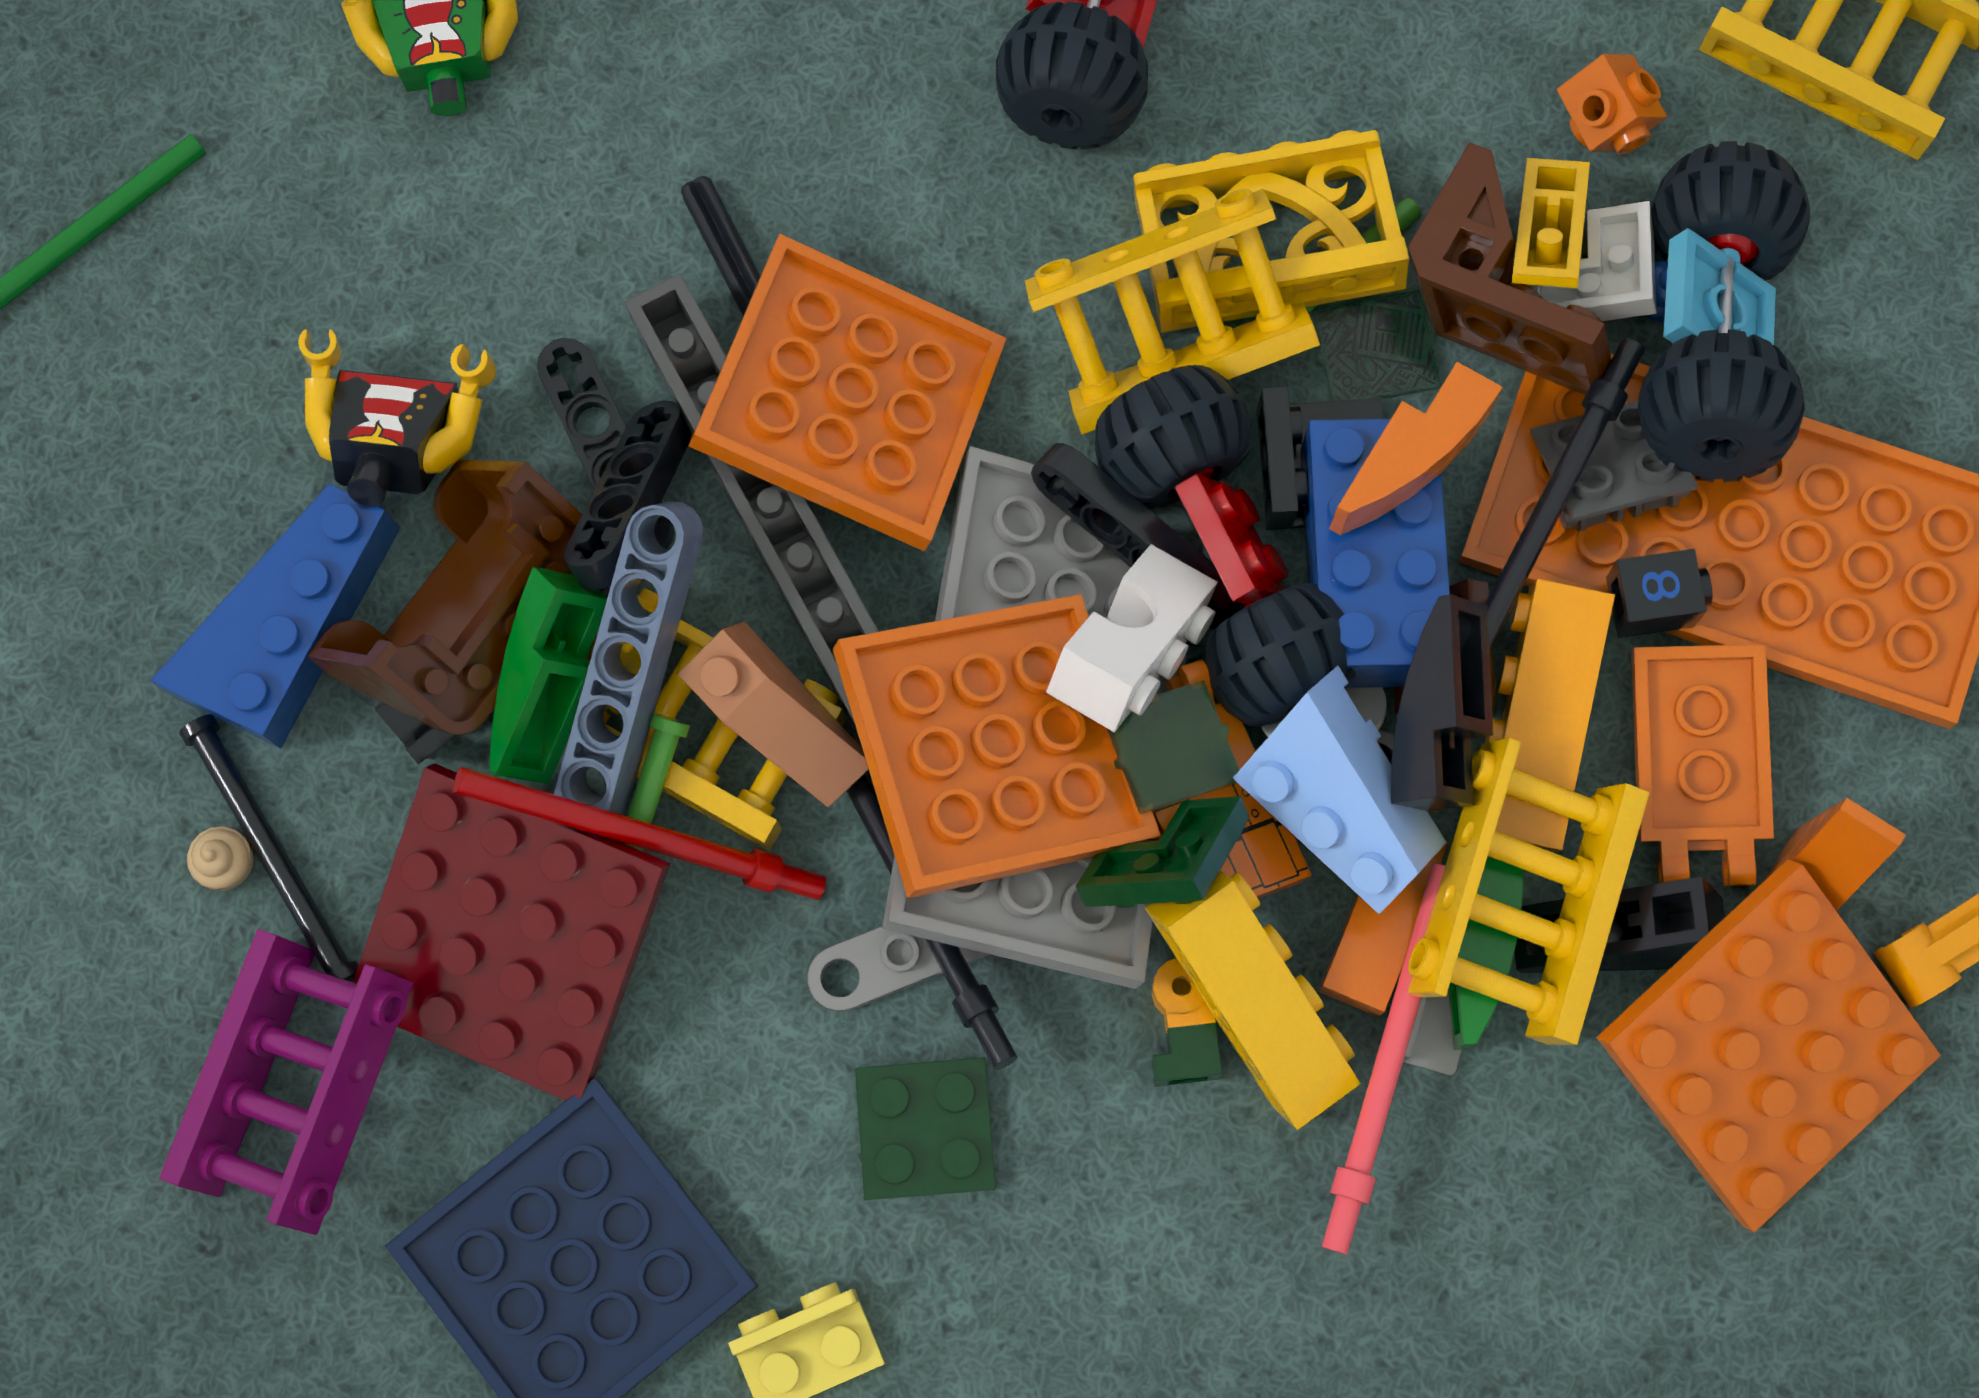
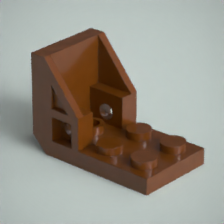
(1466, 280)

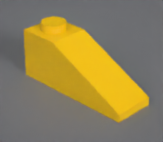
(1551, 223)

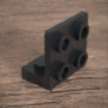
(1280, 442)

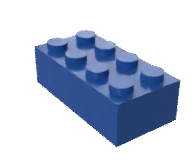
(1381, 572)

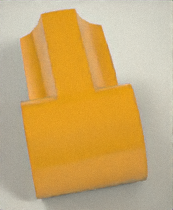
(1933, 954)

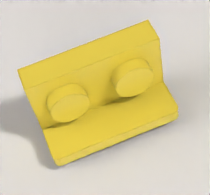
(807, 1349)

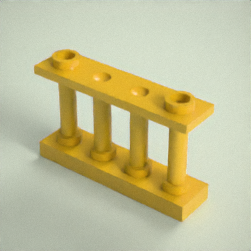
(1850, 92)
(1273, 336)
(697, 778)
(1590, 882)

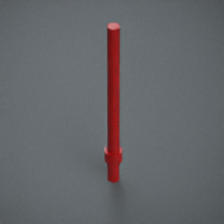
(757, 869)

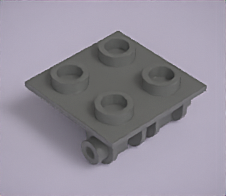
(1618, 473)

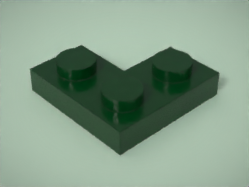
(1171, 869)

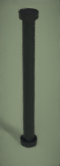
(203, 736)

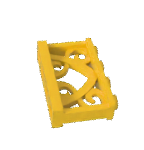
(1294, 178)

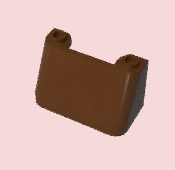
(452, 636)

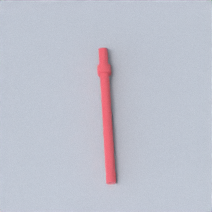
(1353, 1182)

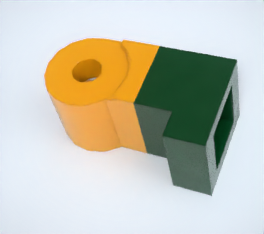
(1189, 1030)

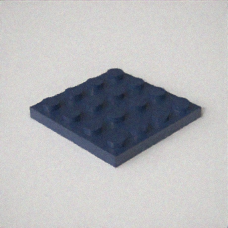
(572, 1259)

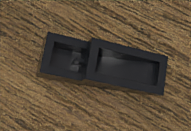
(1443, 708)

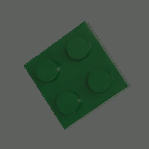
(925, 1129)

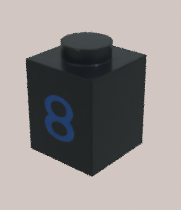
(1658, 593)

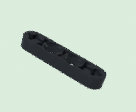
(592, 451)
(1118, 517)
(598, 536)

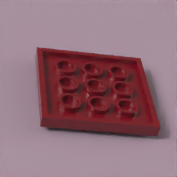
(512, 934)

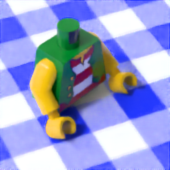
(433, 42)

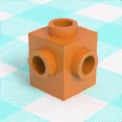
(1612, 104)

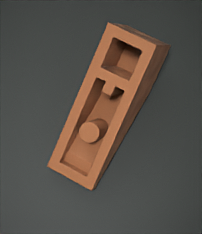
(775, 712)

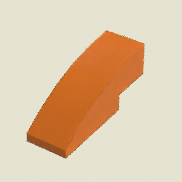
(1417, 448)
(1375, 947)

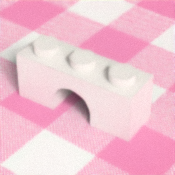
(1117, 659)

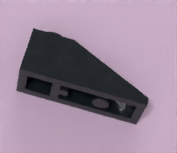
(1649, 929)

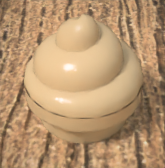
(220, 858)

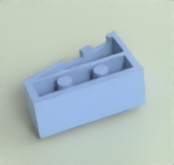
(1333, 793)

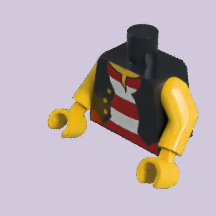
(390, 428)

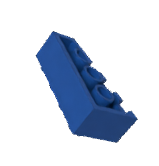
(253, 649)

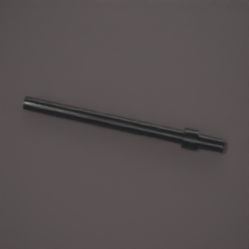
(1601, 404)
(973, 1001)

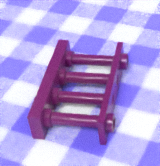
(240, 1062)

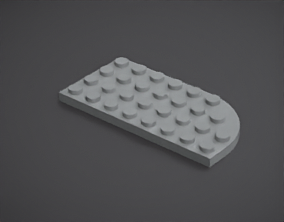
(1004, 553)

